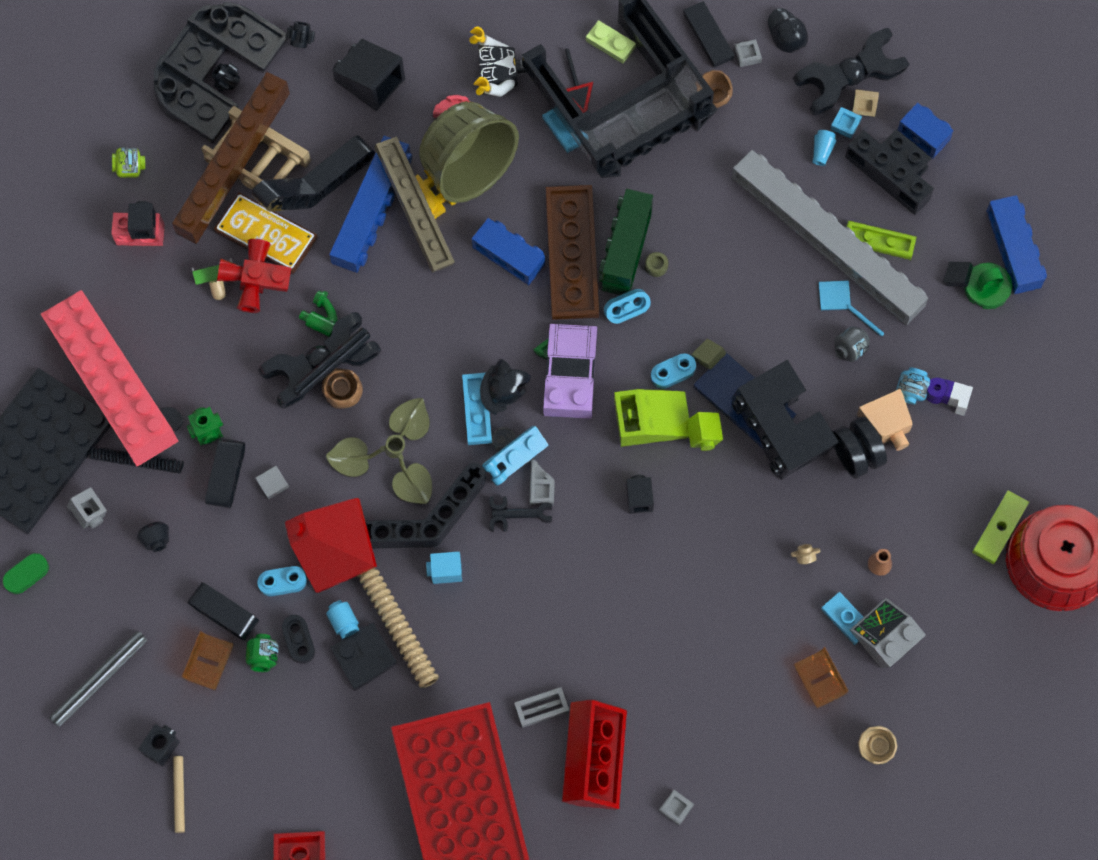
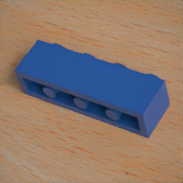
(1015, 244)

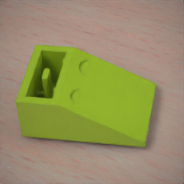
(650, 416)

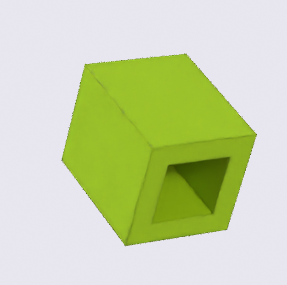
(704, 430)

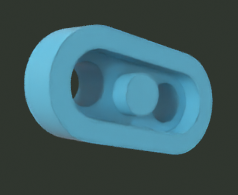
(626, 307)
(674, 371)
(282, 582)

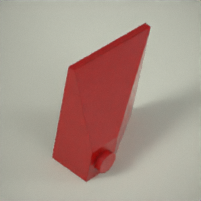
(332, 543)

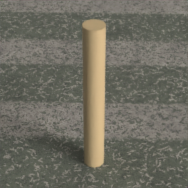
(178, 778)

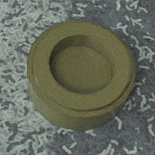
(656, 264)

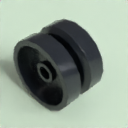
(859, 447)

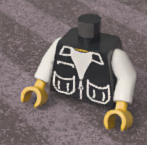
(496, 65)

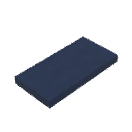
(720, 385)

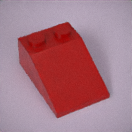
(300, 846)

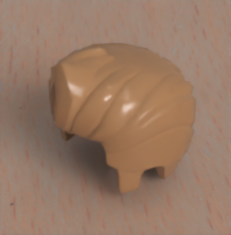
(342, 388)

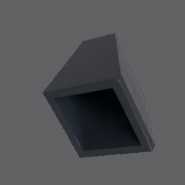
(370, 73)

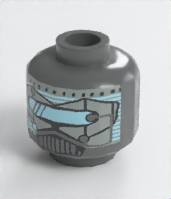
(851, 344)

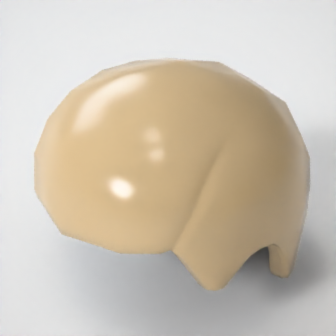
(877, 745)

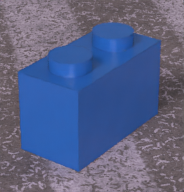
(925, 130)

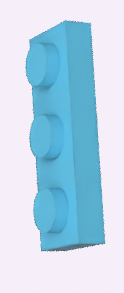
(476, 414)

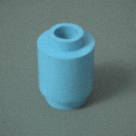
(342, 619)

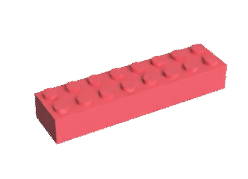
(109, 378)

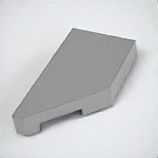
(541, 485)

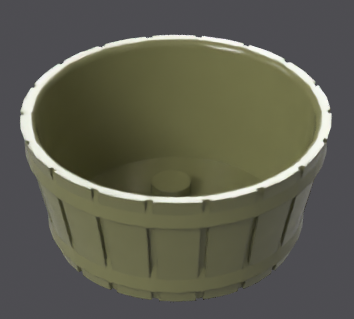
(467, 150)

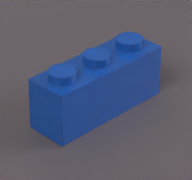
(509, 251)

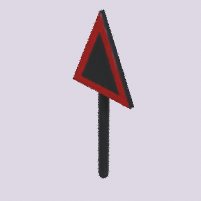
(580, 93)

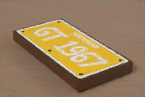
(250, 220)

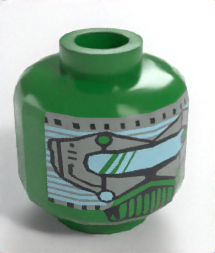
(261, 653)

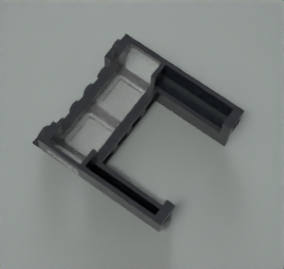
(642, 116)

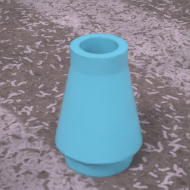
(823, 146)

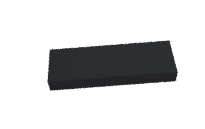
(708, 34)

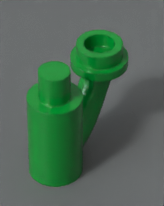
(318, 322)

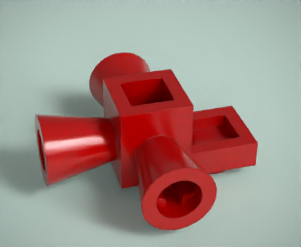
(255, 275)

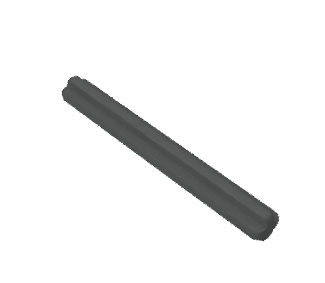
(98, 678)

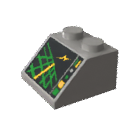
(887, 633)

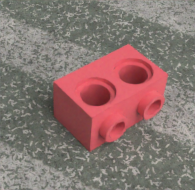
(122, 237)

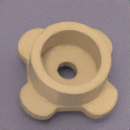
(805, 554)

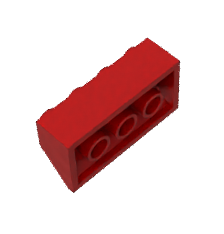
(594, 755)

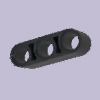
(225, 473)
(223, 611)

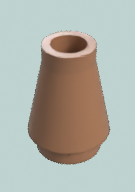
(878, 566)

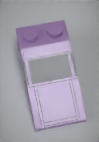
(570, 371)

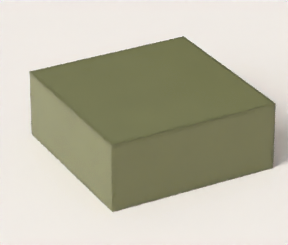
(708, 354)

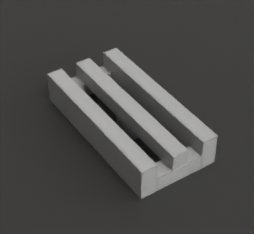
(562, 701)

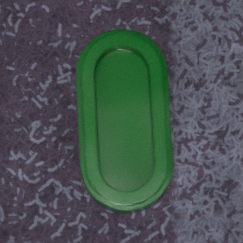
(25, 573)

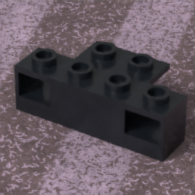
(894, 166)

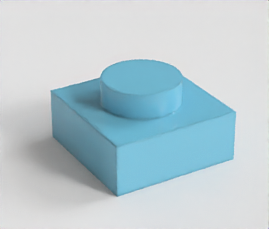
(846, 122)

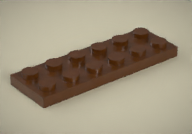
(572, 252)

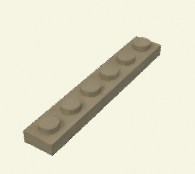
(414, 204)

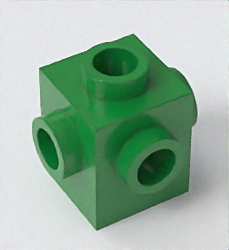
(205, 425)

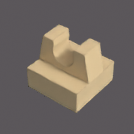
(865, 103)

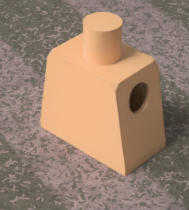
(889, 418)

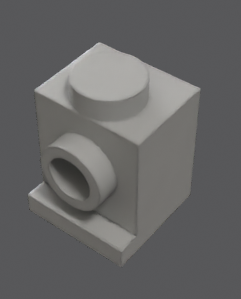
(87, 501)

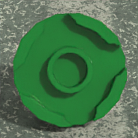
(989, 286)

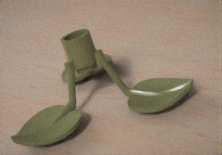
(410, 485)

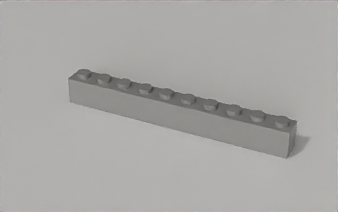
(830, 237)

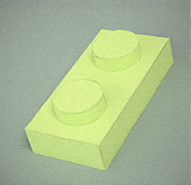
(610, 42)

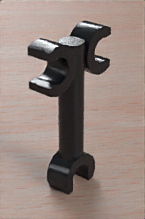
(500, 513)

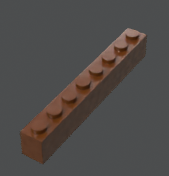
(231, 158)

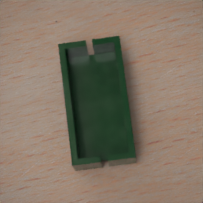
(626, 242)

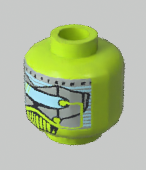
(127, 162)

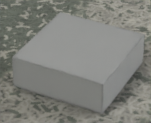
(747, 53)
(272, 482)
(676, 807)

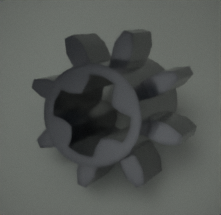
(300, 34)
(226, 76)

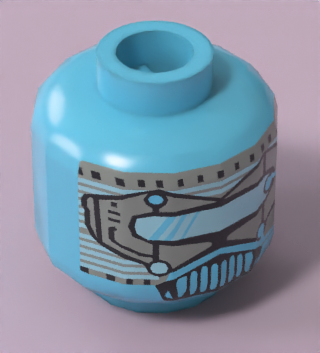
(913, 385)

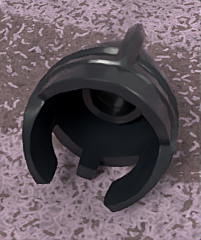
(500, 386)

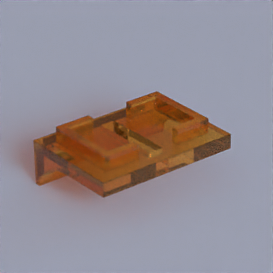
(211, 649)
(815, 667)

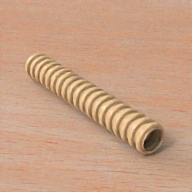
(398, 628)

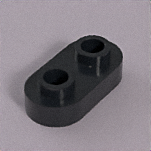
(298, 640)

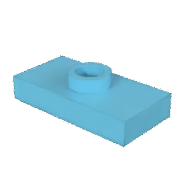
(843, 615)

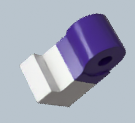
(949, 393)

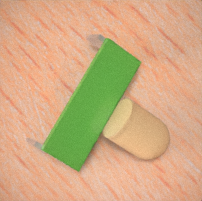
(210, 275)

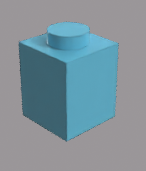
(445, 567)

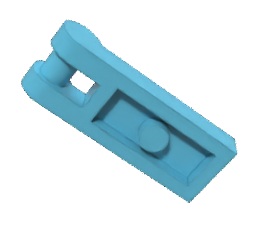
(515, 454)

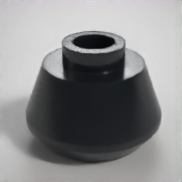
(154, 536)

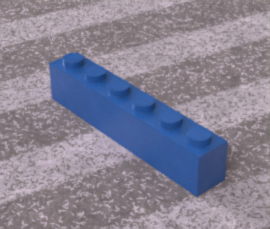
(365, 216)

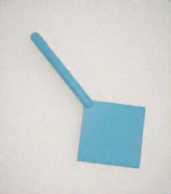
(836, 296)

